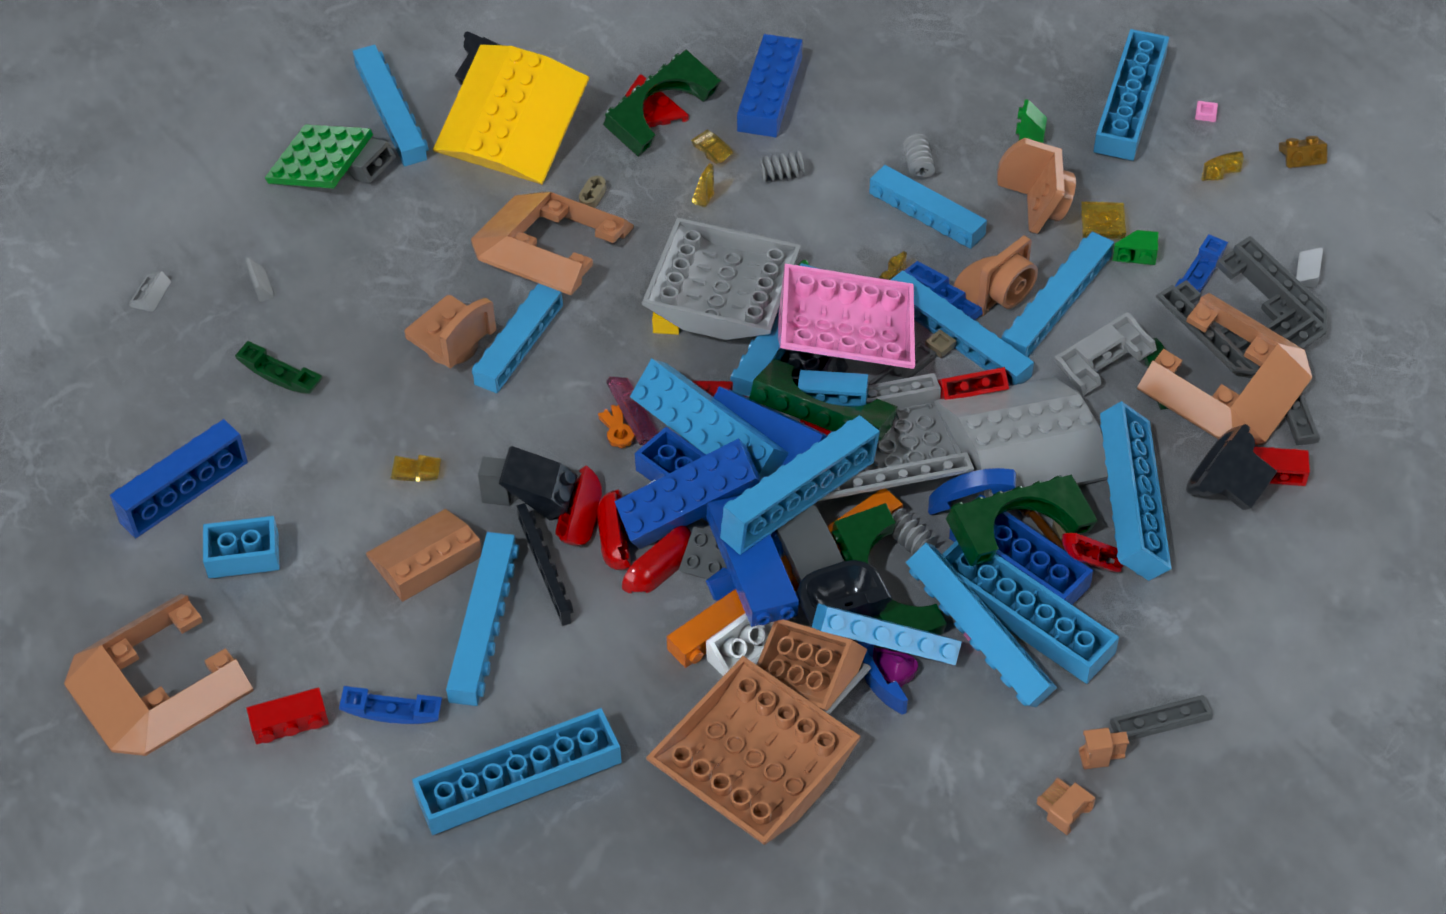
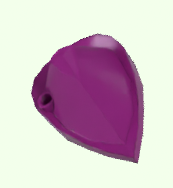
(895, 665)

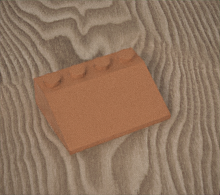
(426, 553)
(811, 661)

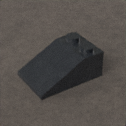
(813, 362)
(538, 482)

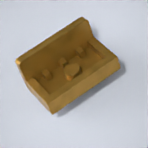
(1304, 152)

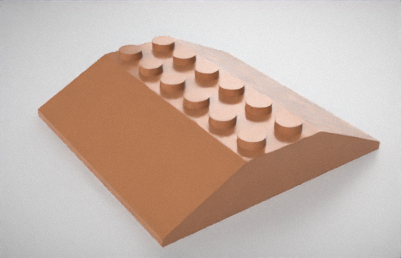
(755, 751)

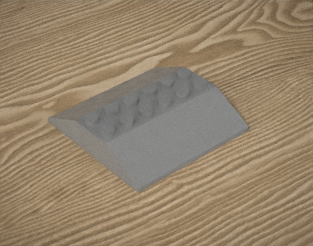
(719, 280)
(1030, 428)

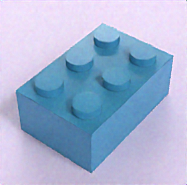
(240, 547)

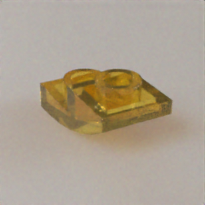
(712, 146)
(1222, 164)
(895, 266)
(423, 469)

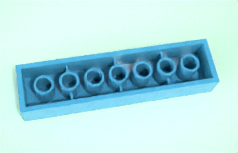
(1131, 95)
(702, 417)
(798, 484)
(1135, 491)
(1038, 615)
(516, 771)

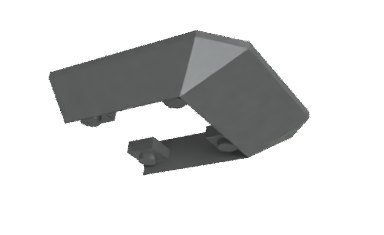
(1290, 305)

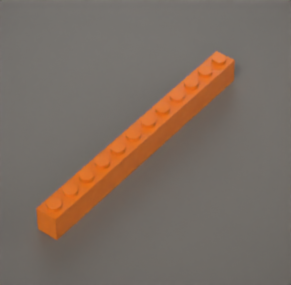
(689, 640)

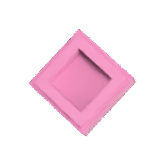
(1206, 111)

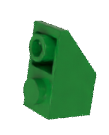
(1032, 122)
(1137, 247)

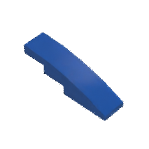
(940, 285)

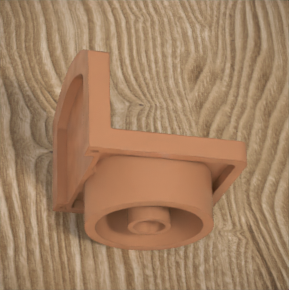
(1039, 173)
(1000, 278)
(452, 329)

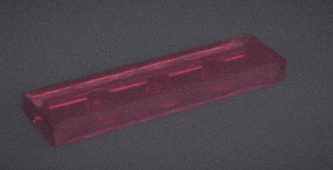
(633, 412)

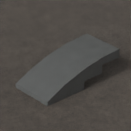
(808, 543)

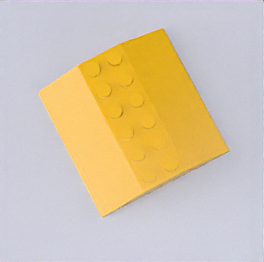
(512, 112)

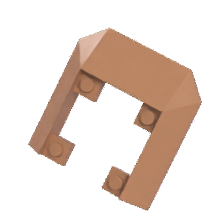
(507, 247)
(1265, 398)
(147, 723)

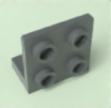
(702, 555)

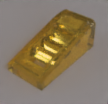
(705, 187)

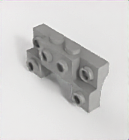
(1101, 348)

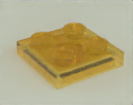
(1104, 219)

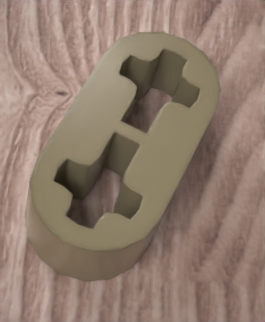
(596, 194)

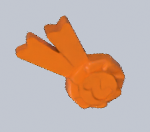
(619, 434)

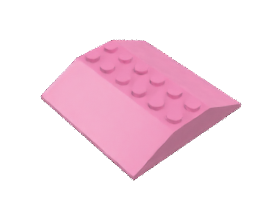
(847, 316)

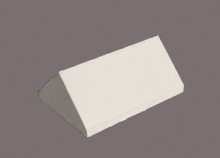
(736, 641)

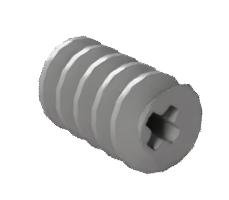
(918, 156)
(781, 165)
(910, 533)

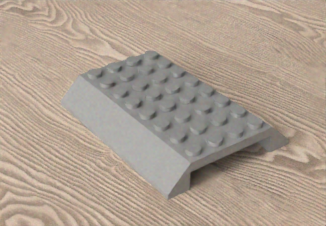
(915, 446)

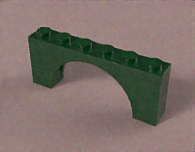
(681, 74)
(777, 390)
(1057, 498)
(856, 538)

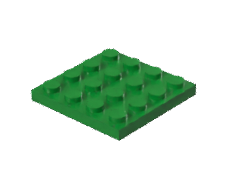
(319, 156)

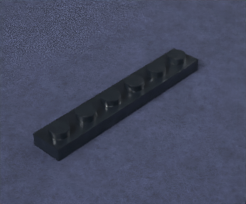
(548, 571)

